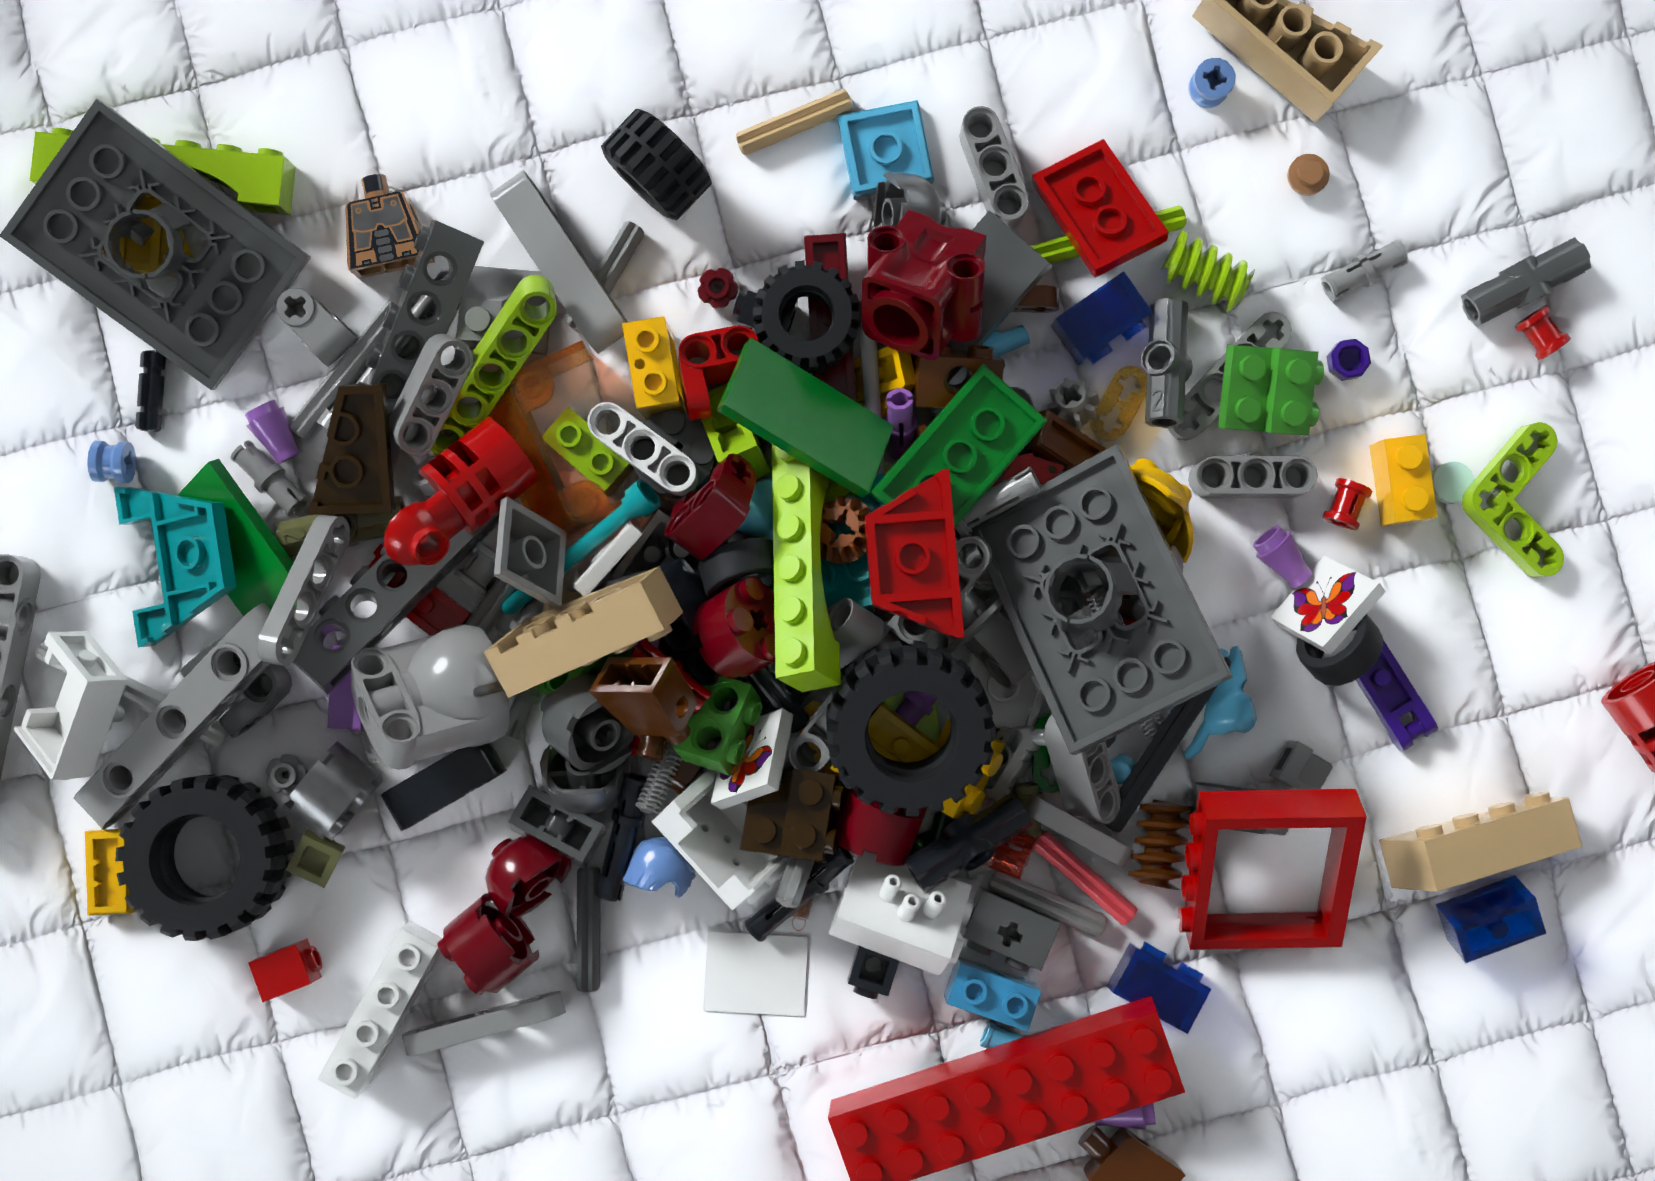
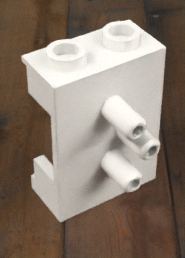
(72, 733)
(712, 843)
(894, 917)

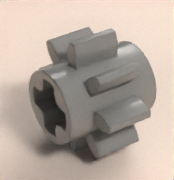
(1074, 402)

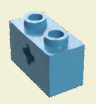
(992, 993)

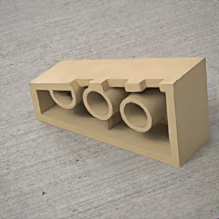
(1290, 48)
(584, 631)
(1481, 843)

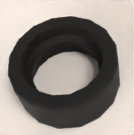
(737, 562)
(1350, 662)

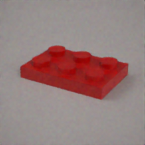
(1099, 208)

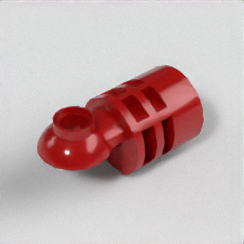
(468, 487)
(1633, 710)

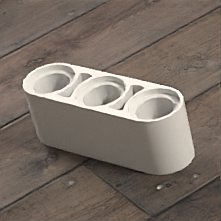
(632, 431)

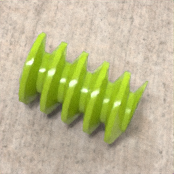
(1207, 271)

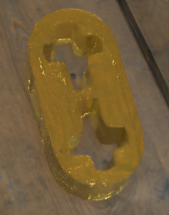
(1127, 409)

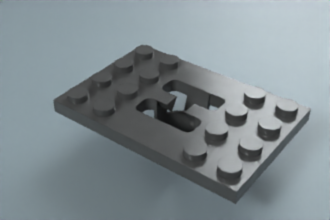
(90, 201)
(1129, 668)

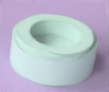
(1451, 481)

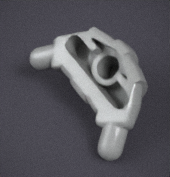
(1017, 752)

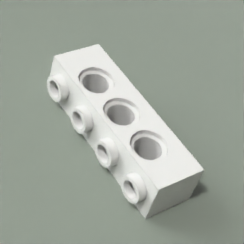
(382, 1010)

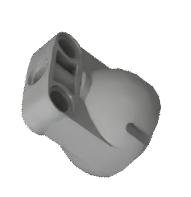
(429, 696)

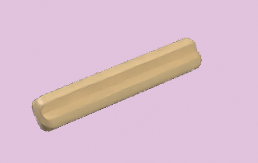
(794, 122)

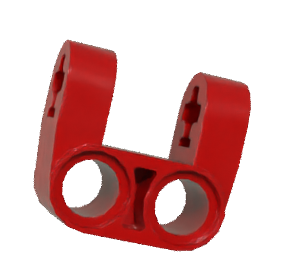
(716, 349)

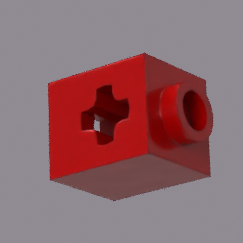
(286, 969)

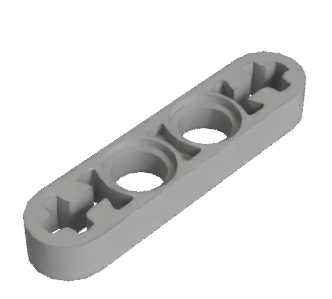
(1216, 373)
(284, 627)
(483, 1023)

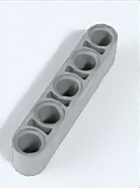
(560, 261)

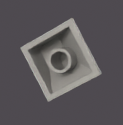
(484, 298)
(530, 553)

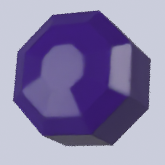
(1348, 359)

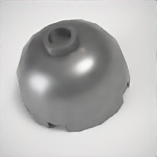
(906, 192)
(578, 789)

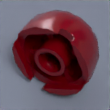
(522, 873)

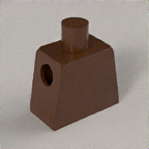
(647, 696)
(1126, 1158)

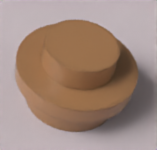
(1308, 174)

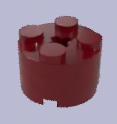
(737, 629)
(876, 832)
(488, 946)

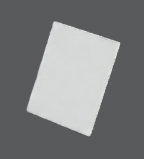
(755, 974)

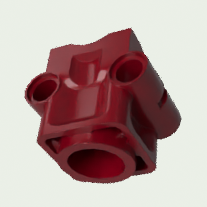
(923, 285)

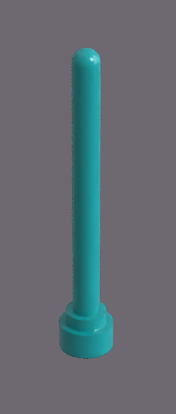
(638, 501)

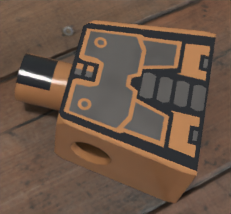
(380, 230)

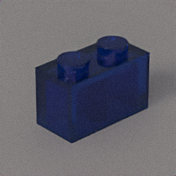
(1101, 319)
(1491, 918)
(1175, 991)

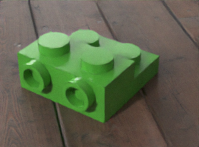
(1270, 390)

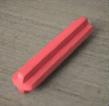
(1085, 878)

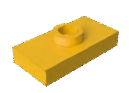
(102, 884)

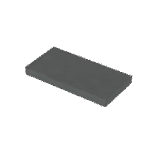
(1010, 275)

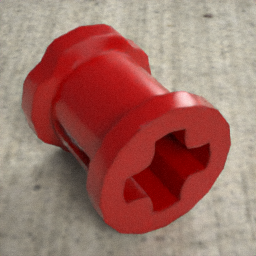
(1542, 332)
(1347, 504)

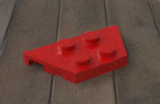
(916, 557)

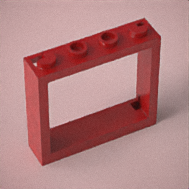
(1272, 810)

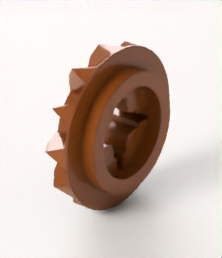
(847, 547)

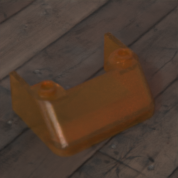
(571, 507)

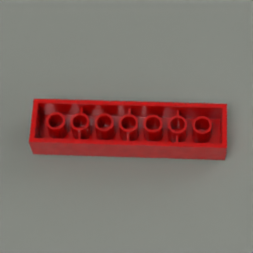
(1006, 1095)

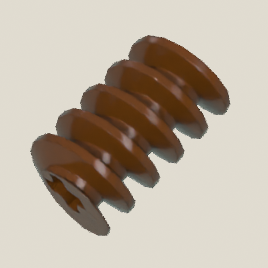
(1160, 843)

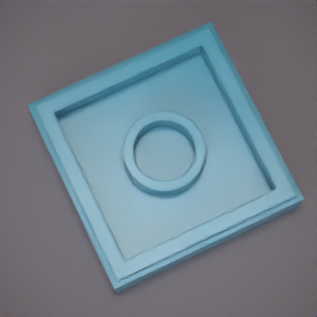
(884, 142)

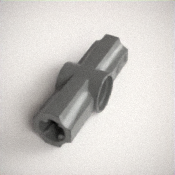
(1526, 281)
(1166, 341)

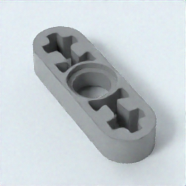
(1079, 832)

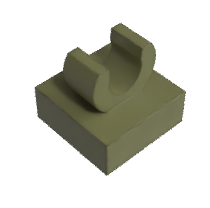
(315, 858)

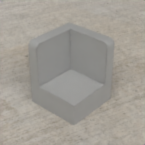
(1300, 767)

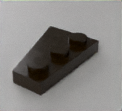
(357, 455)

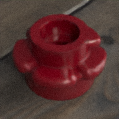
(720, 298)

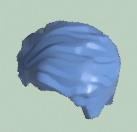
(658, 863)

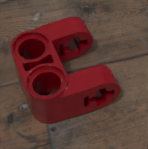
(716, 511)

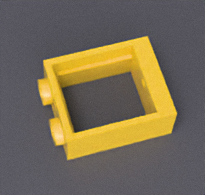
(657, 377)

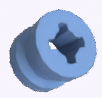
(1207, 91)
(111, 461)

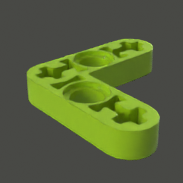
(1503, 506)

